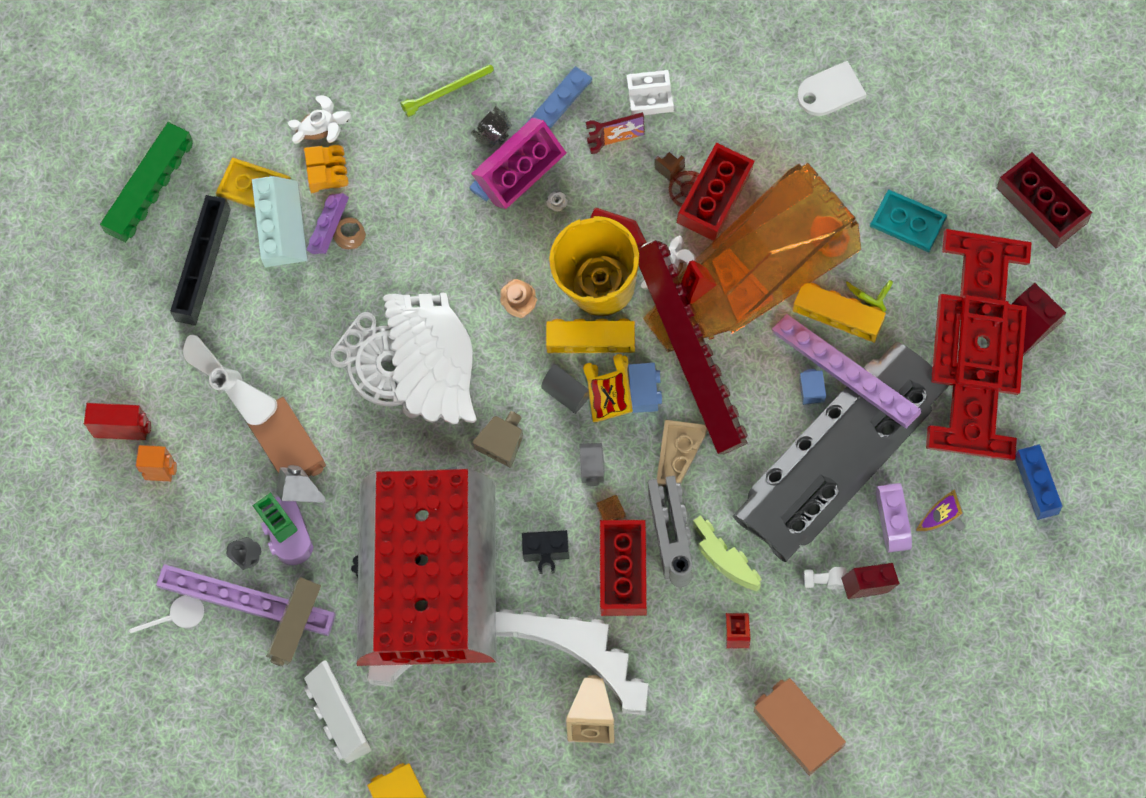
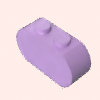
(894, 517)
(299, 545)

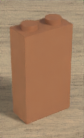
(287, 441)
(798, 725)

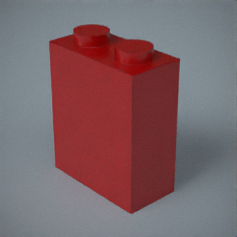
(116, 421)

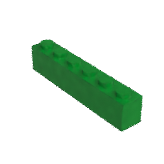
(147, 182)

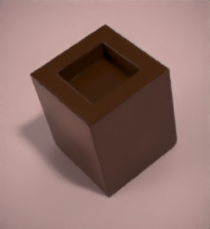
(669, 165)

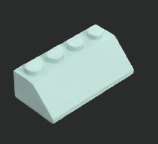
(279, 221)

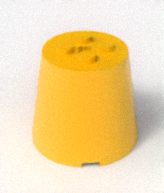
(594, 252)

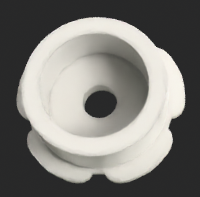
(557, 196)

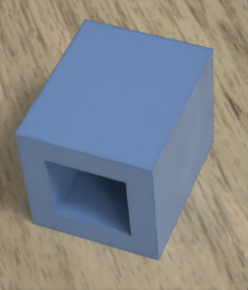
(812, 387)

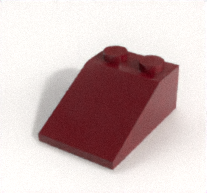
(1041, 316)

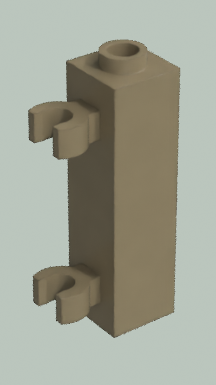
(293, 622)

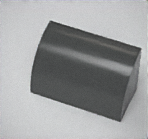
(565, 389)

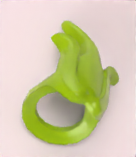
(878, 302)

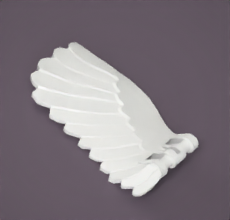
(430, 357)

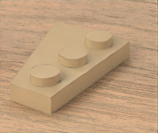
(678, 449)

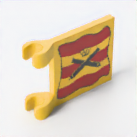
(609, 392)

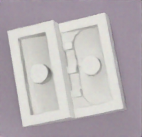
(650, 92)

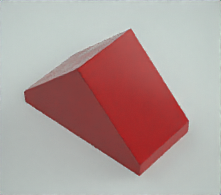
(697, 281)
(737, 630)

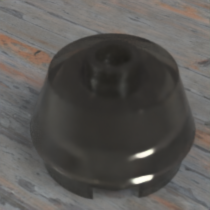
(492, 128)

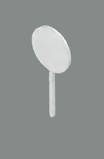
(184, 612)

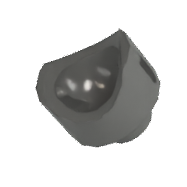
(244, 552)

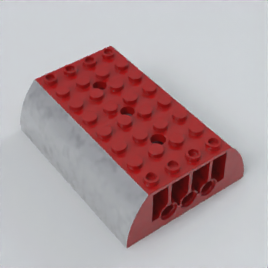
(454, 582)

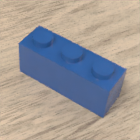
(1038, 482)

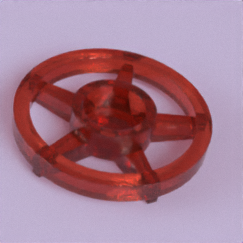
(685, 187)

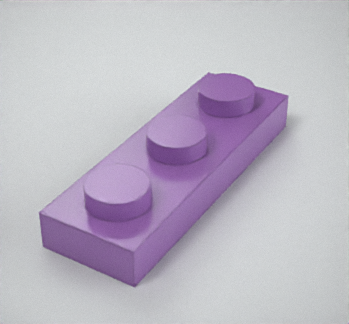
(327, 223)

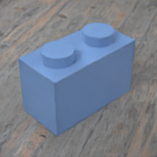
(644, 387)

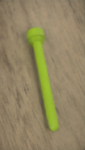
(412, 105)

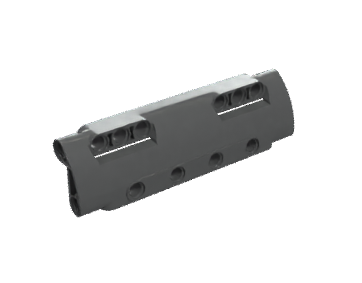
(835, 449)

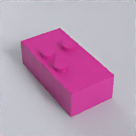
(519, 163)

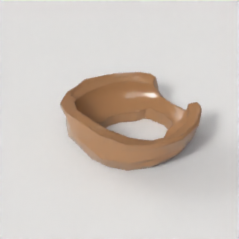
(349, 242)

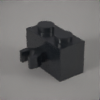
(545, 548)

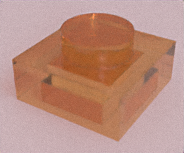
(610, 508)

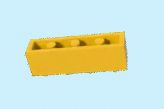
(839, 311)
(590, 336)

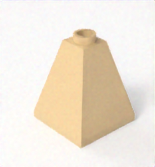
(591, 714)

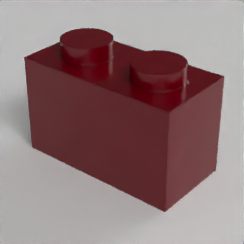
(870, 580)

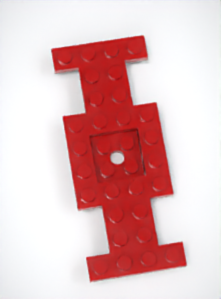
(979, 371)

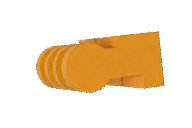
(318, 171)

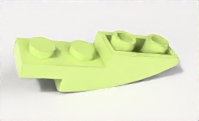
(729, 563)

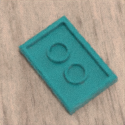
(908, 220)

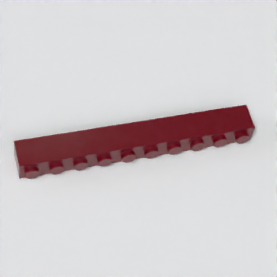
(690, 348)

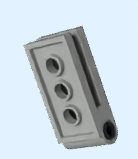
(674, 556)

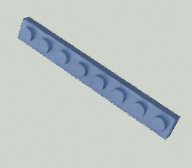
(553, 107)

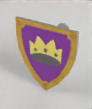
(942, 514)

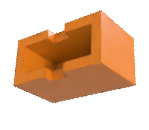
(155, 463)

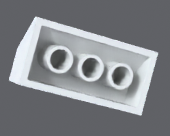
(336, 712)

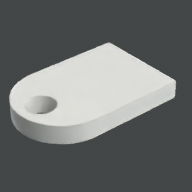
(831, 89)

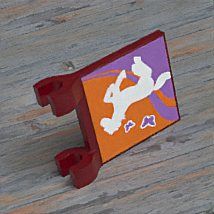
(615, 130)

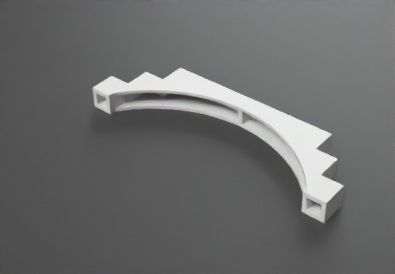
(576, 637)

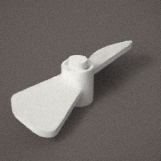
(252, 403)

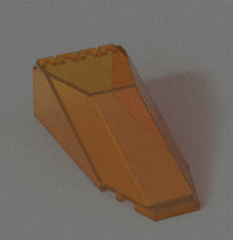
(770, 253)

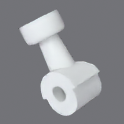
(832, 578)

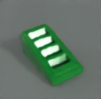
(283, 528)

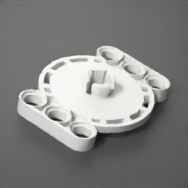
(368, 356)

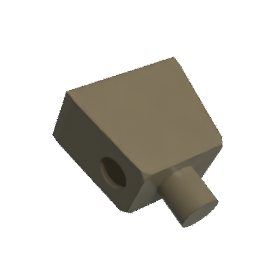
(500, 439)

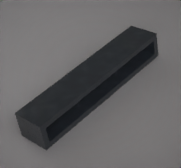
(200, 260)

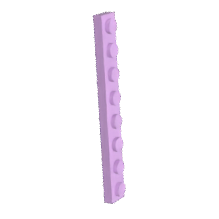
(846, 371)
(237, 597)

